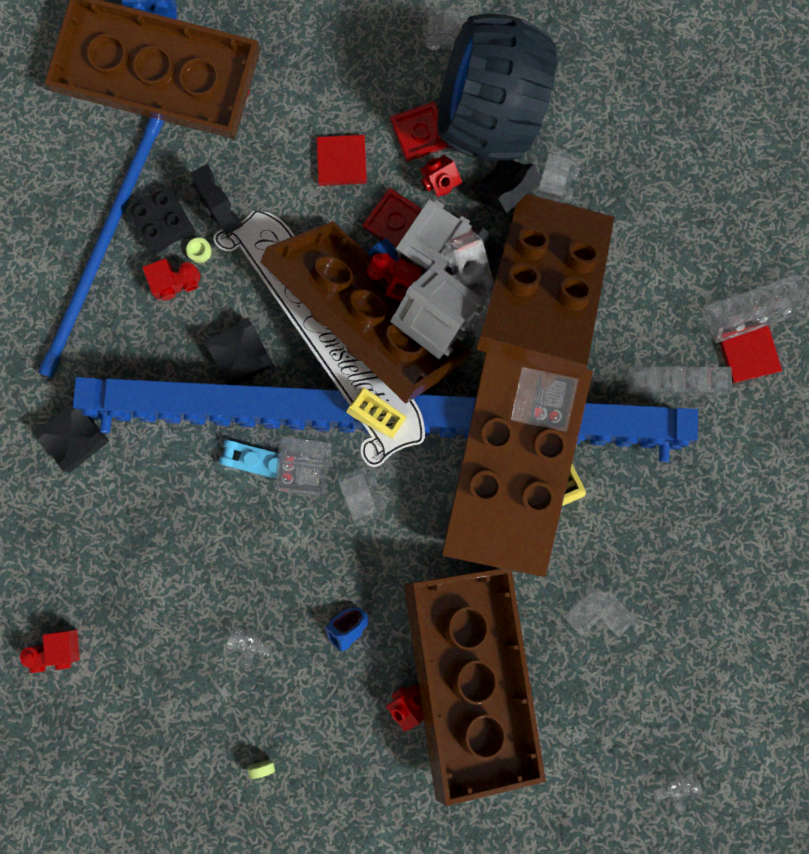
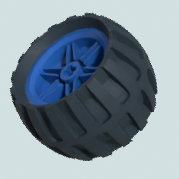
(496, 87)

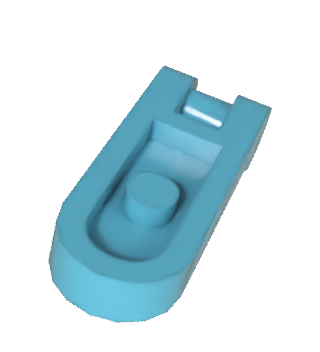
(251, 459)

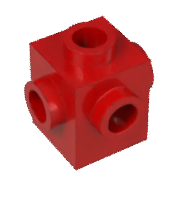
(440, 176)
(406, 707)

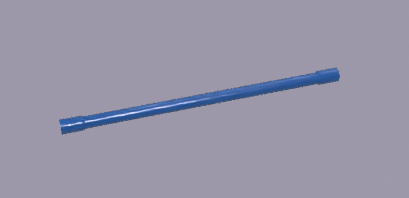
(53, 355)

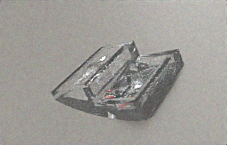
(544, 399)
(302, 466)

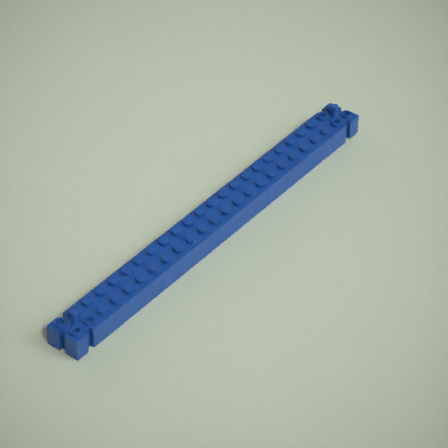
(327, 408)

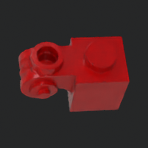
(398, 274)
(166, 283)
(58, 650)

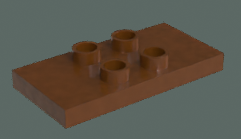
(153, 66)
(332, 281)
(548, 286)
(511, 476)

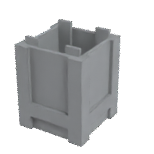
(426, 237)
(437, 311)

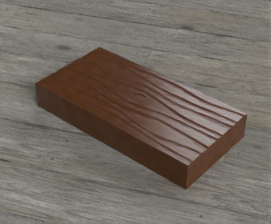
(474, 685)

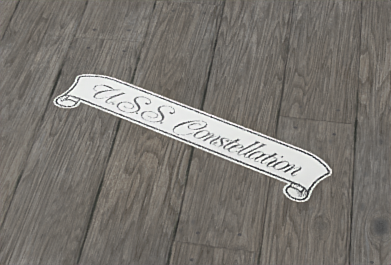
(347, 373)

